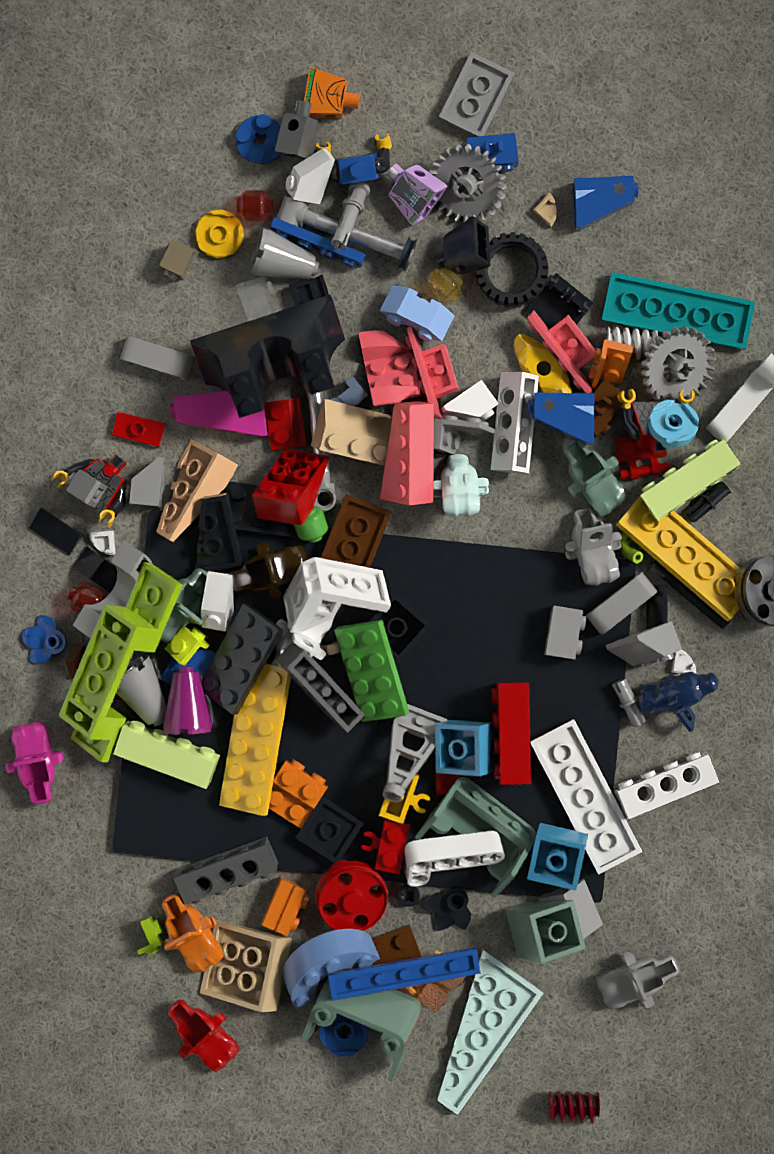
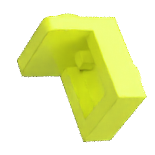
(185, 644)

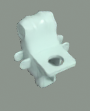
(460, 487)

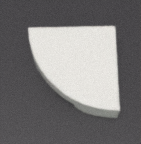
(103, 541)
(682, 663)

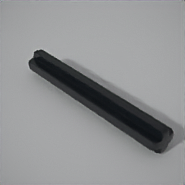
(676, 584)

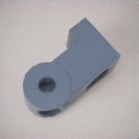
(353, 395)

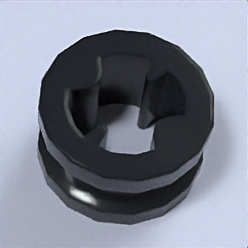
(408, 902)

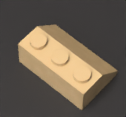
(352, 432)

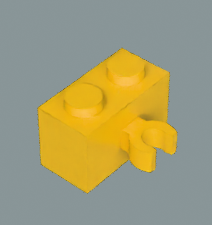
(397, 810)

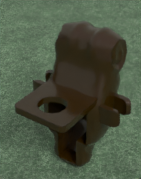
(269, 570)

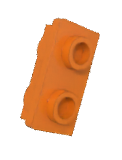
(610, 362)

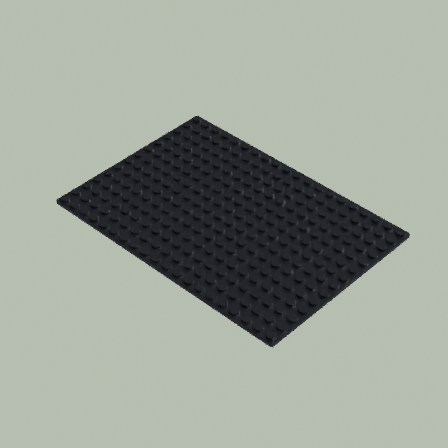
(486, 629)

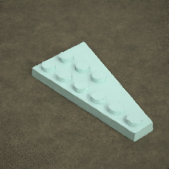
(491, 1017)

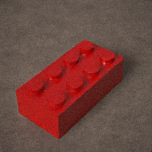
(512, 733)

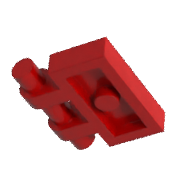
(629, 452)

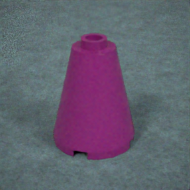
(186, 705)

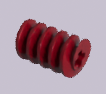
(574, 1106)

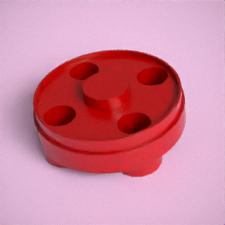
(351, 896)

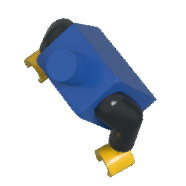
(363, 166)

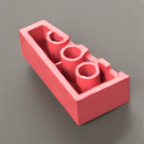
(410, 455)

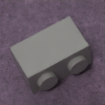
(564, 632)

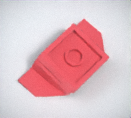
(388, 368)

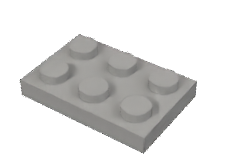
(476, 95)

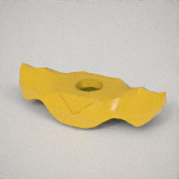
(530, 354)

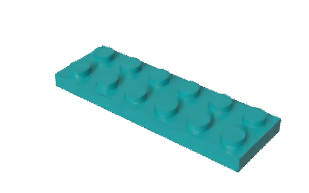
(662, 306)

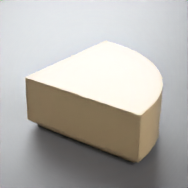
(546, 210)

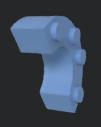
(322, 956)

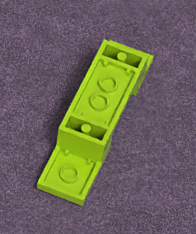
(107, 656)

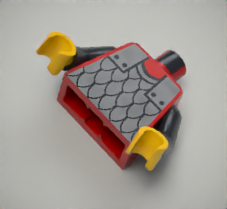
(636, 417)
(114, 496)

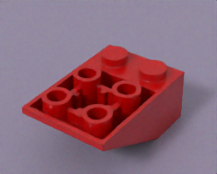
(290, 487)

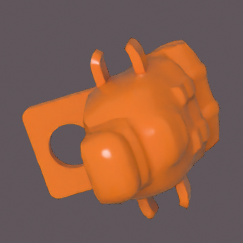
(191, 934)

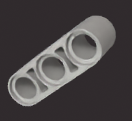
(157, 357)
(621, 603)

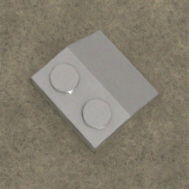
(647, 645)

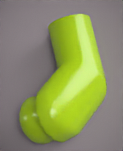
(629, 552)

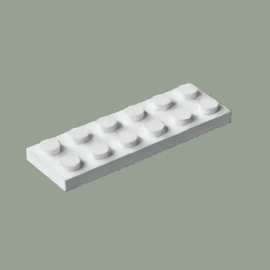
(586, 796)

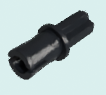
(708, 502)

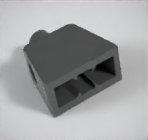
(298, 133)

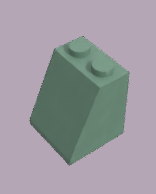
(545, 930)

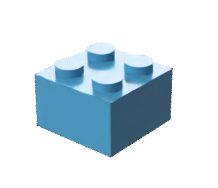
(464, 747)
(557, 856)

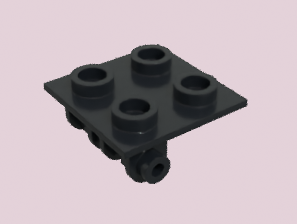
(558, 301)

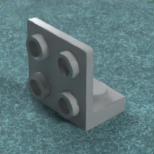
(446, 432)

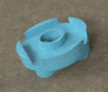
(667, 434)

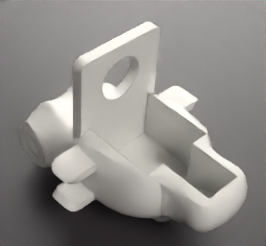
(308, 640)

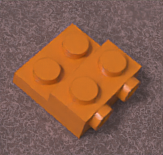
(296, 792)

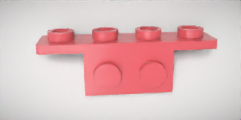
(568, 344)
(435, 370)

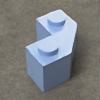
(406, 308)

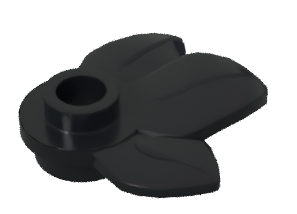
(449, 912)

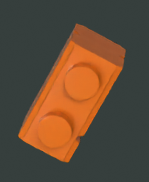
(284, 907)

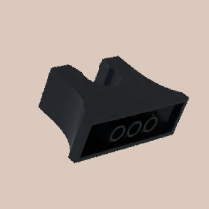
(271, 348)

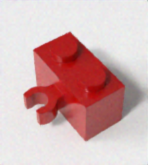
(390, 845)

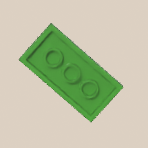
(372, 670)

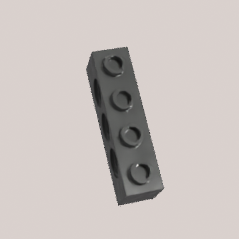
(320, 687)
(257, 851)

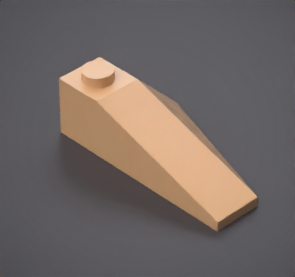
(200, 475)

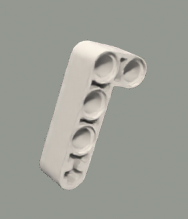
(744, 401)
(449, 853)

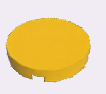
(226, 233)

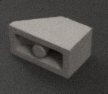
(147, 485)
(85, 487)

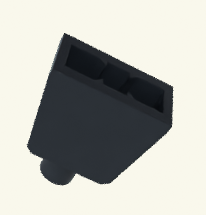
(466, 248)

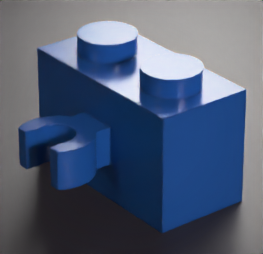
(499, 146)

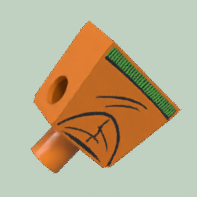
(328, 95)

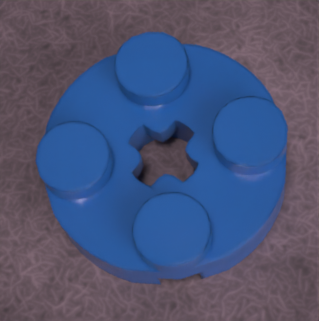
(247, 135)
(344, 1045)

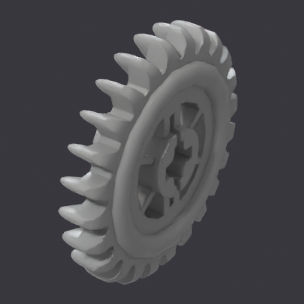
(455, 193)
(689, 370)

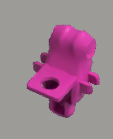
(34, 760)

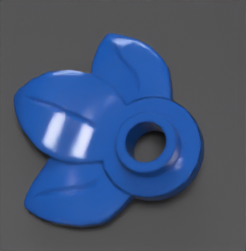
(40, 639)

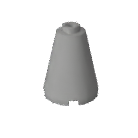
(280, 258)
(142, 691)

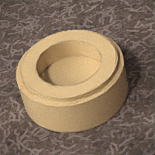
(332, 648)

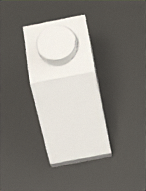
(310, 177)
(473, 403)
(217, 601)

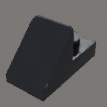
(97, 569)

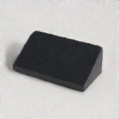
(55, 531)
(657, 607)

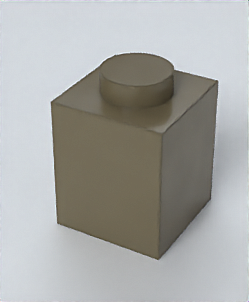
(177, 260)

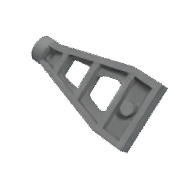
(417, 723)

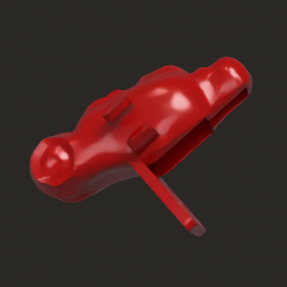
(203, 1035)

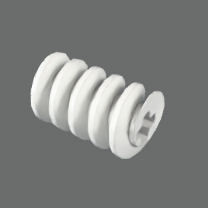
(639, 343)

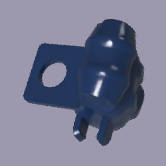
(677, 694)

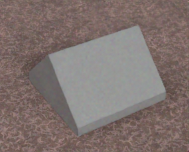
(585, 907)

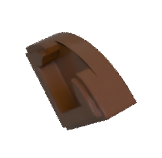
(74, 659)

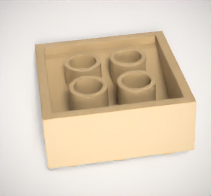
(250, 967)

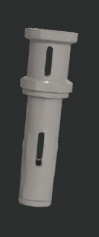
(352, 207)

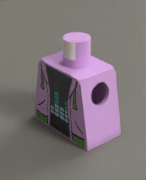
(415, 191)

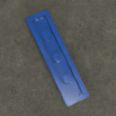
(308, 239)

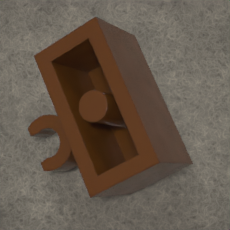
(605, 407)

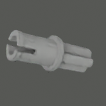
(629, 702)

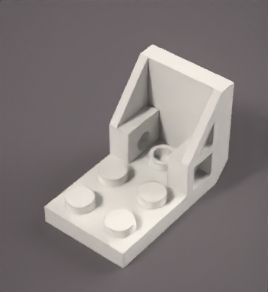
(337, 585)

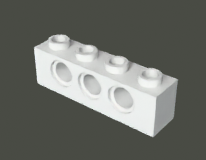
(513, 423)
(703, 777)

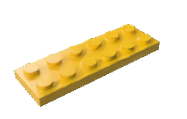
(685, 555)
(256, 744)

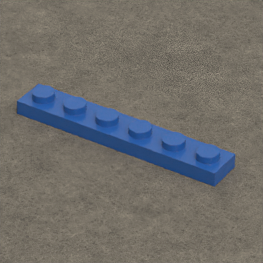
(403, 973)

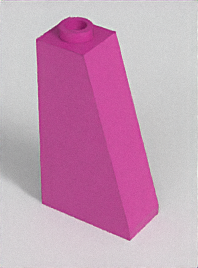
(217, 412)

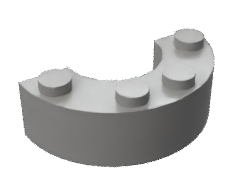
(128, 565)

